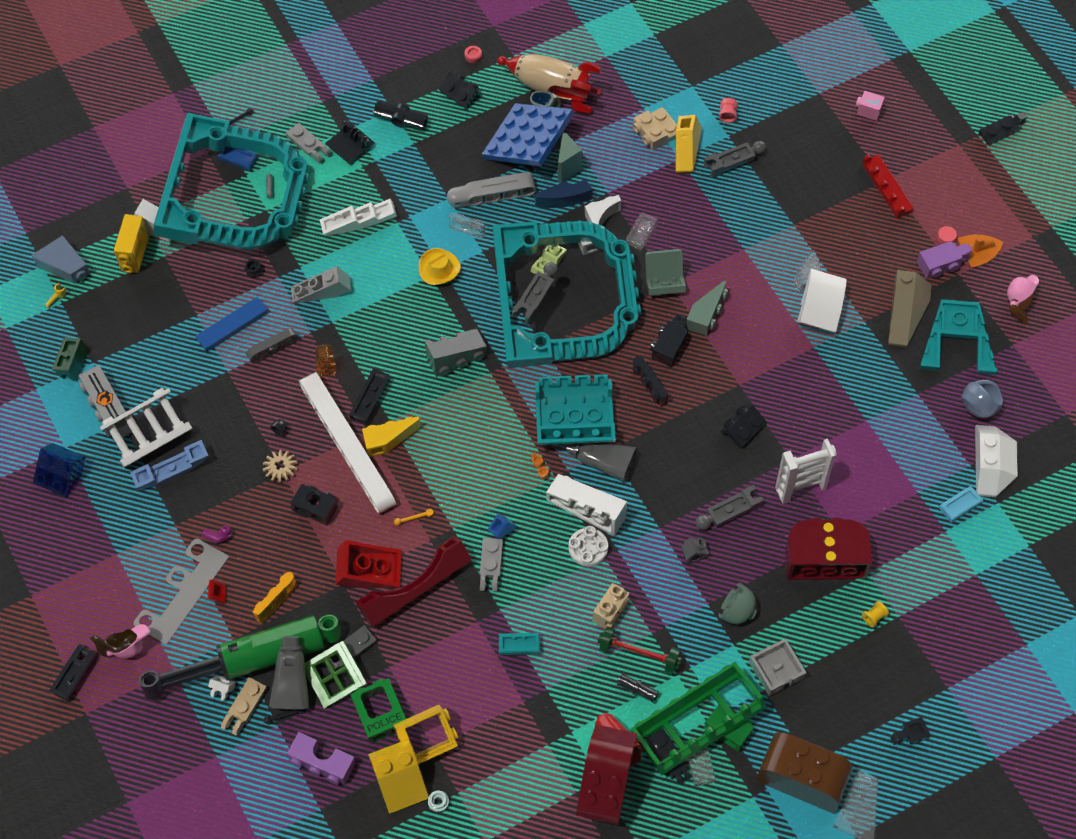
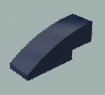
(564, 195)

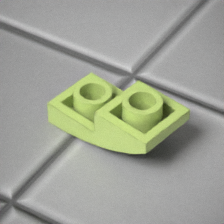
(551, 253)

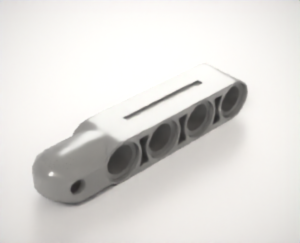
(492, 190)

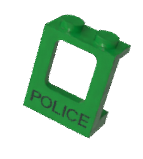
(381, 726)

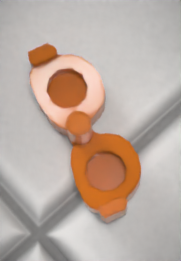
(538, 462)

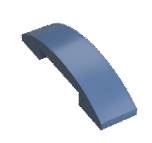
(170, 468)

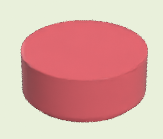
(473, 54)
(946, 234)

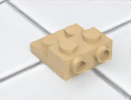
(655, 128)

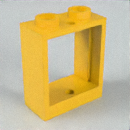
(131, 243)
(436, 749)

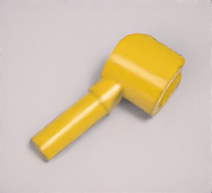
(58, 294)

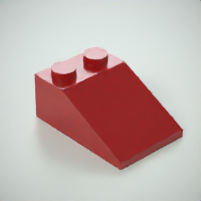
(367, 566)

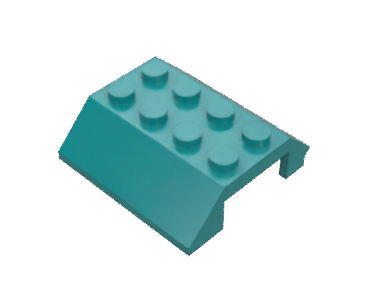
(574, 410)

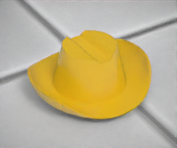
(438, 266)

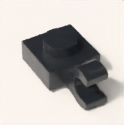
(913, 731)

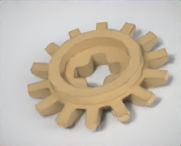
(282, 472)

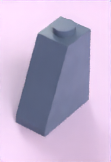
(61, 261)

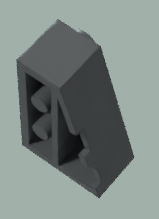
(455, 352)

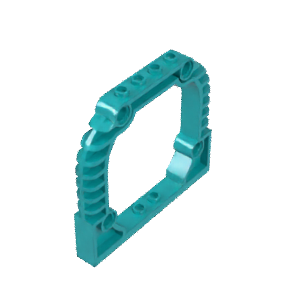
(188, 226)
(522, 346)

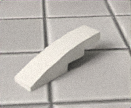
(361, 217)

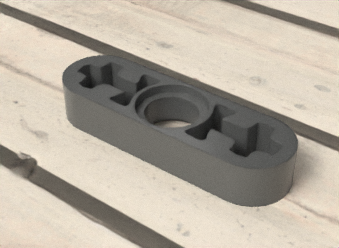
(272, 345)

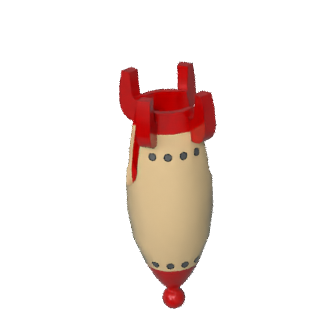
(554, 76)

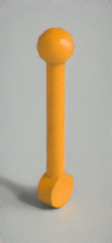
(429, 513)

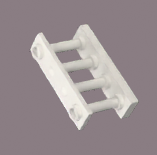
(145, 446)
(804, 471)

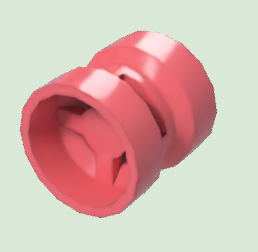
(728, 110)

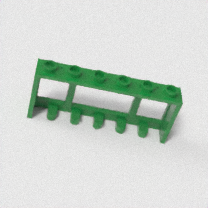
(692, 698)

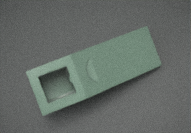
(704, 310)

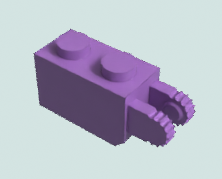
(943, 259)

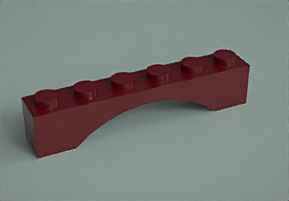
(447, 559)

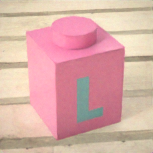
(869, 105)

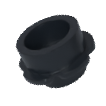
(253, 264)

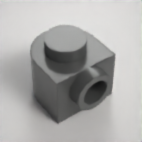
(694, 550)

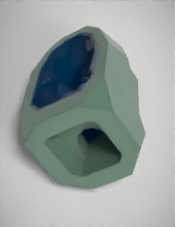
(545, 99)

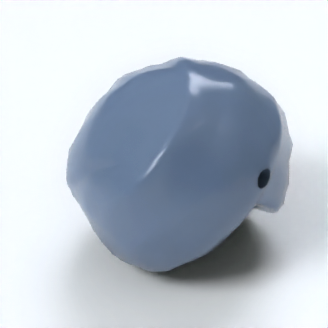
(982, 398)

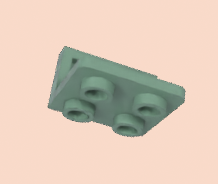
(664, 272)

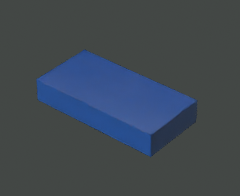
(238, 157)

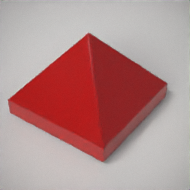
(216, 591)

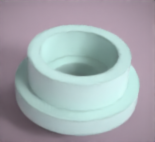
(438, 795)

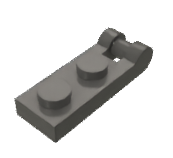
(357, 644)

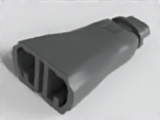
(607, 457)
(289, 681)

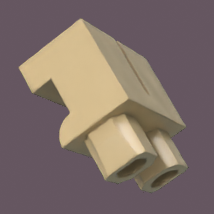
(610, 606)

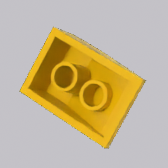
(398, 776)

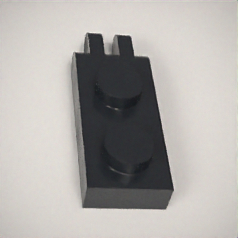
(661, 747)

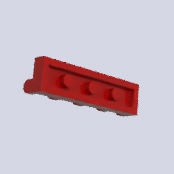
(887, 186)

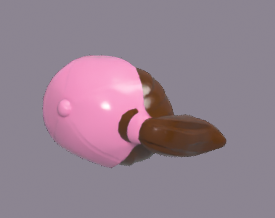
(1020, 295)

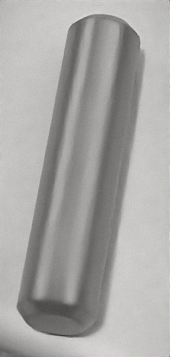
(269, 186)

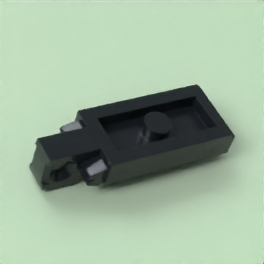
(1002, 128)

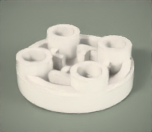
(588, 546)

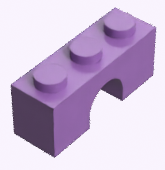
(336, 767)

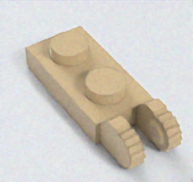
(244, 705)

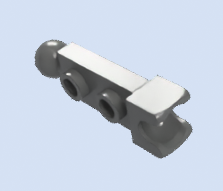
(733, 157)
(535, 292)
(730, 509)

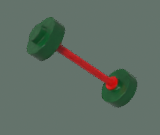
(607, 640)

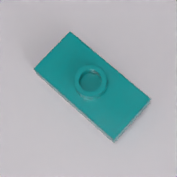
(519, 644)

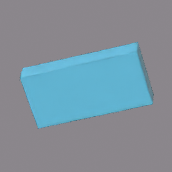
(960, 504)

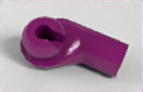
(220, 536)

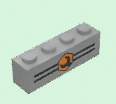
(103, 398)

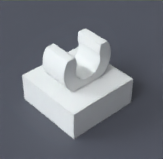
(221, 684)

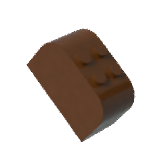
(805, 771)

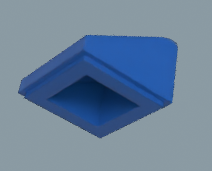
(501, 526)

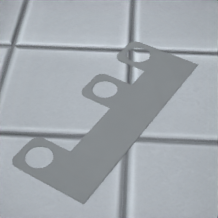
(190, 591)

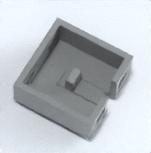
(777, 667)

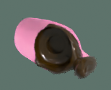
(122, 644)

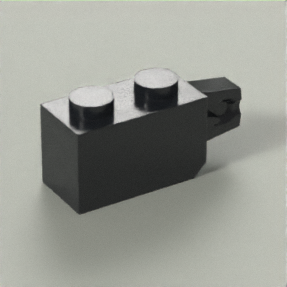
(670, 341)

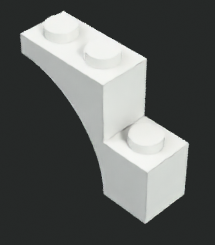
(597, 213)

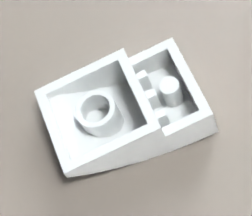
(822, 301)

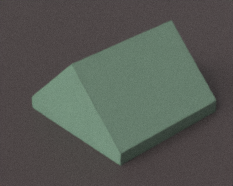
(569, 159)

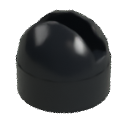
(279, 427)

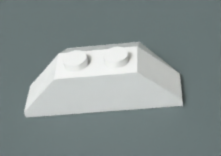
(994, 460)

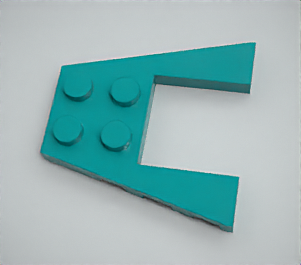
(959, 320)

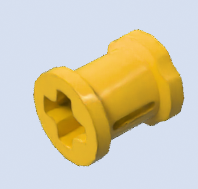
(875, 614)

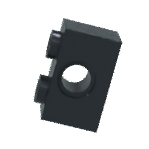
(320, 512)

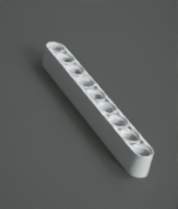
(347, 443)

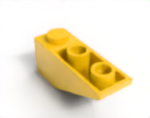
(687, 142)
(385, 437)

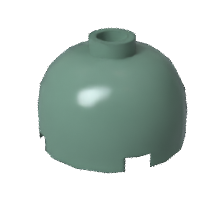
(739, 605)

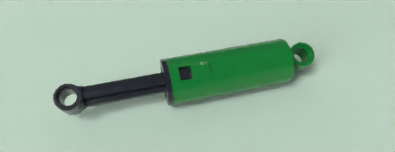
(247, 653)

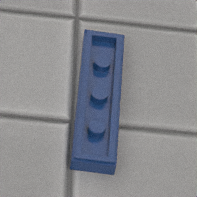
(231, 324)

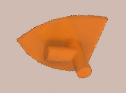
(983, 248)

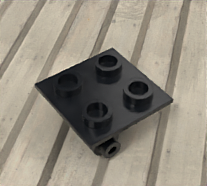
(349, 142)

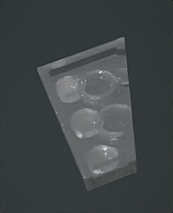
(859, 807)

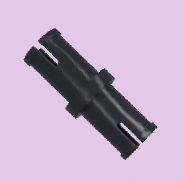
(637, 687)

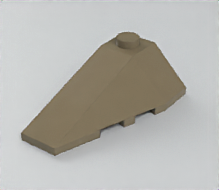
(909, 303)

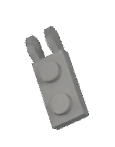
(307, 142)
(490, 562)

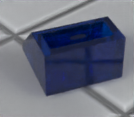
(58, 469)

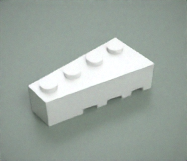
(588, 503)

